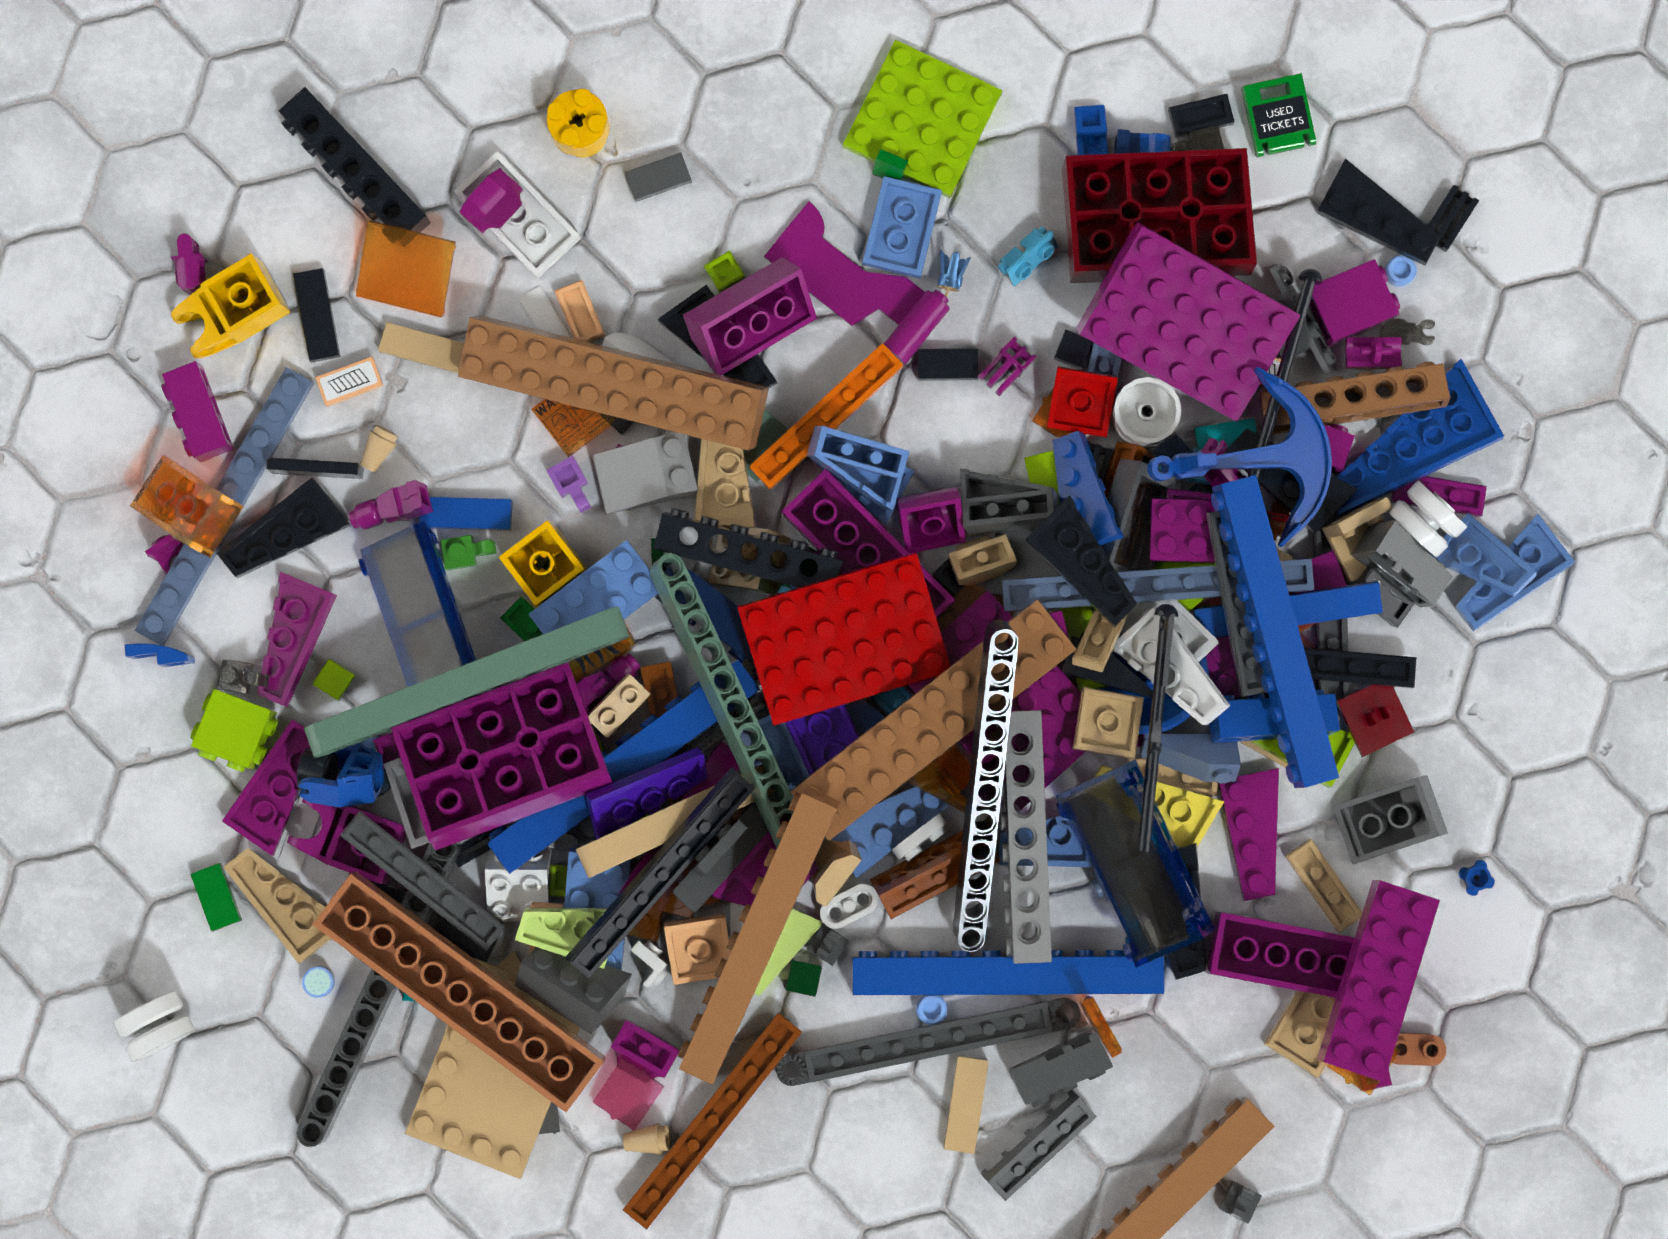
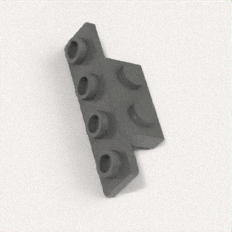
(1311, 330)
(719, 861)

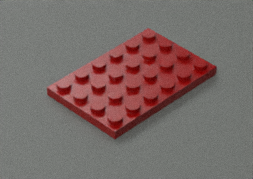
(844, 638)

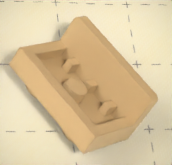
(618, 705)

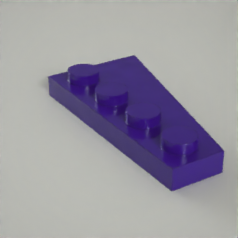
(644, 792)

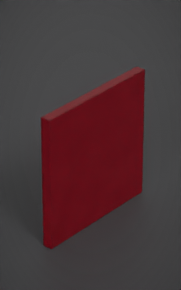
(1374, 718)

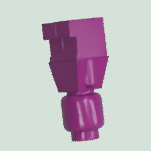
(393, 505)
(598, 685)

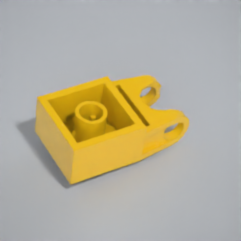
(226, 311)
(523, 560)

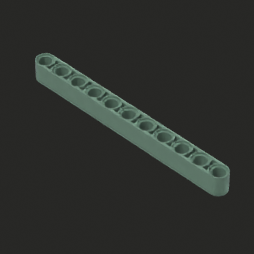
(467, 681)
(719, 698)

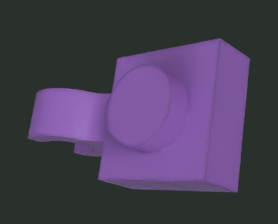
(569, 480)

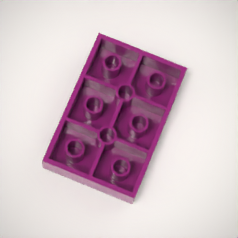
(1186, 322)
(1051, 694)
(501, 756)

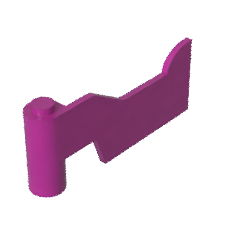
(855, 292)

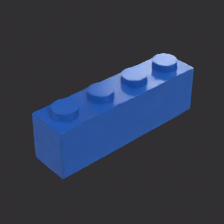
(1252, 721)

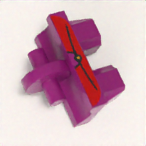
(1373, 352)

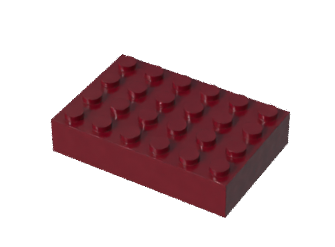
(1183, 195)

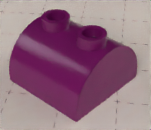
(931, 519)

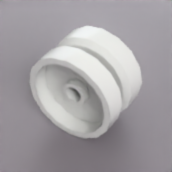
(1153, 397)
(1428, 518)
(152, 1023)

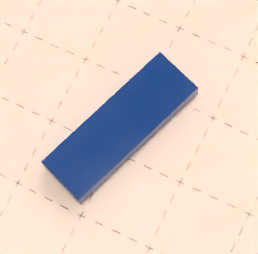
(469, 513)

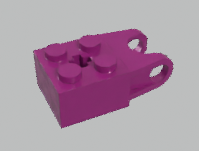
(339, 853)

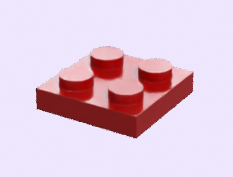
(1082, 401)

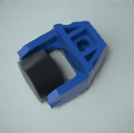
(357, 783)

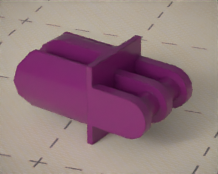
(189, 264)
(1008, 364)

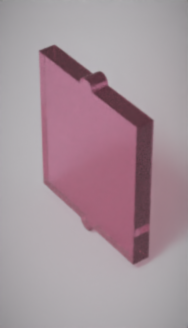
(628, 1094)

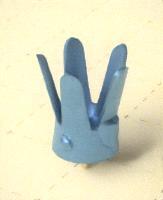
(952, 273)

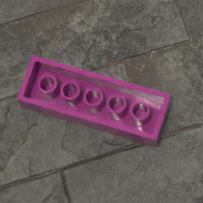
(837, 521)
(1278, 954)
(1378, 980)

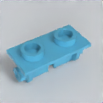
(1038, 246)

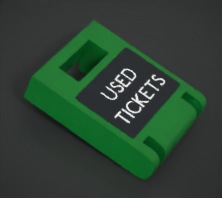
(1280, 119)

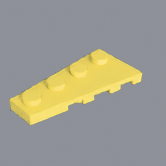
(1184, 812)

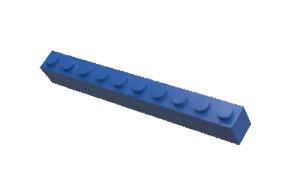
(1274, 632)
(650, 746)
(1000, 976)

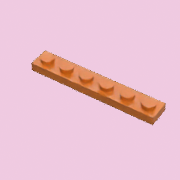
(828, 412)

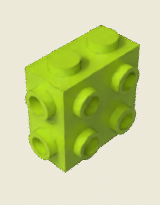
(233, 730)

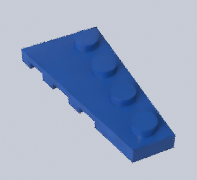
(1080, 480)

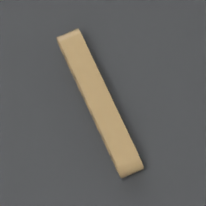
(643, 834)

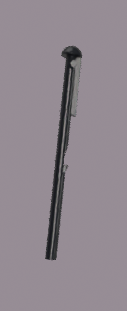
(1310, 278)
(1167, 613)

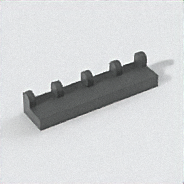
(1039, 1146)

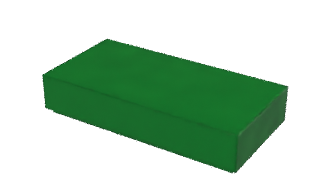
(216, 897)

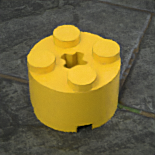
(575, 106)

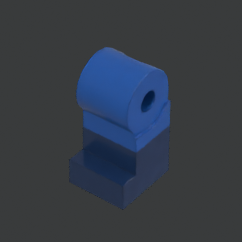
(1140, 142)

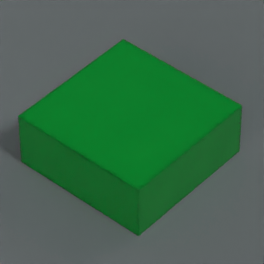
(889, 165)

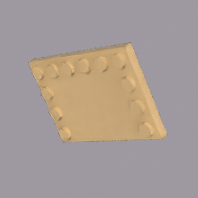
(478, 1104)

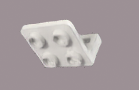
(512, 893)

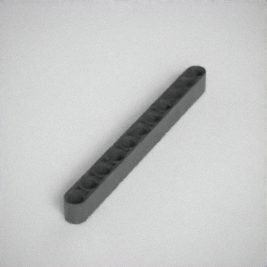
(355, 1028)

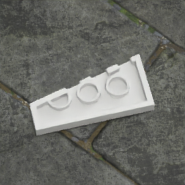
(1186, 679)

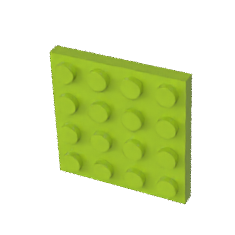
(924, 116)

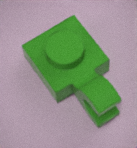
(462, 551)

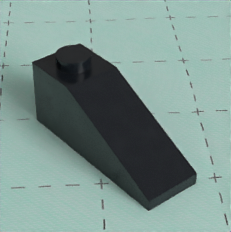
(1114, 674)

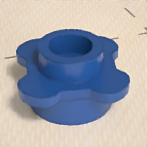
(1485, 879)

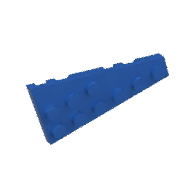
(1423, 442)

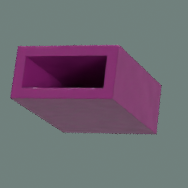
(1353, 302)

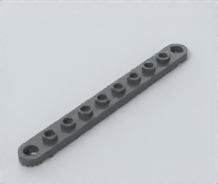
(928, 1041)

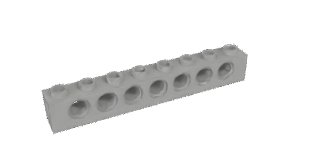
(1038, 947)

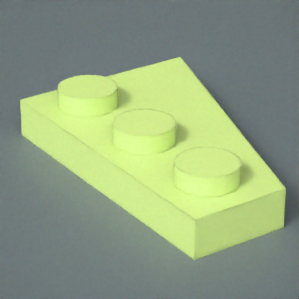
(557, 928)
(795, 934)

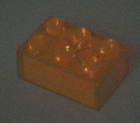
(186, 506)

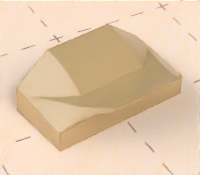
(982, 559)
(835, 864)

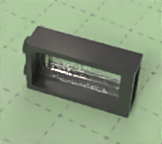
(1131, 502)

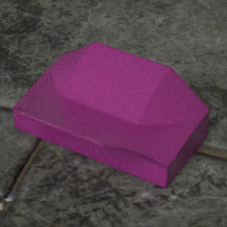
(492, 202)
(644, 1049)

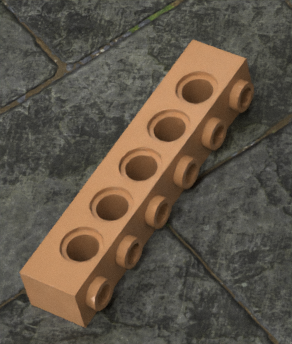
(1401, 401)

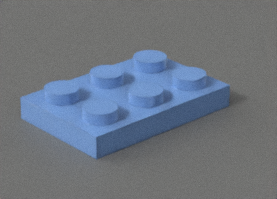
(902, 227)

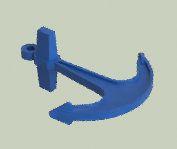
(1302, 453)

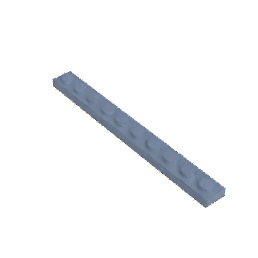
(236, 483)
(1143, 586)

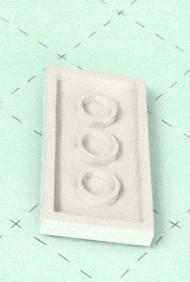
(536, 230)

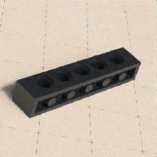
(306, 108)
(670, 540)

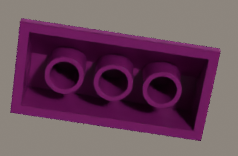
(751, 315)

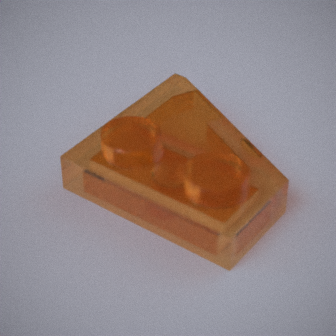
(945, 778)

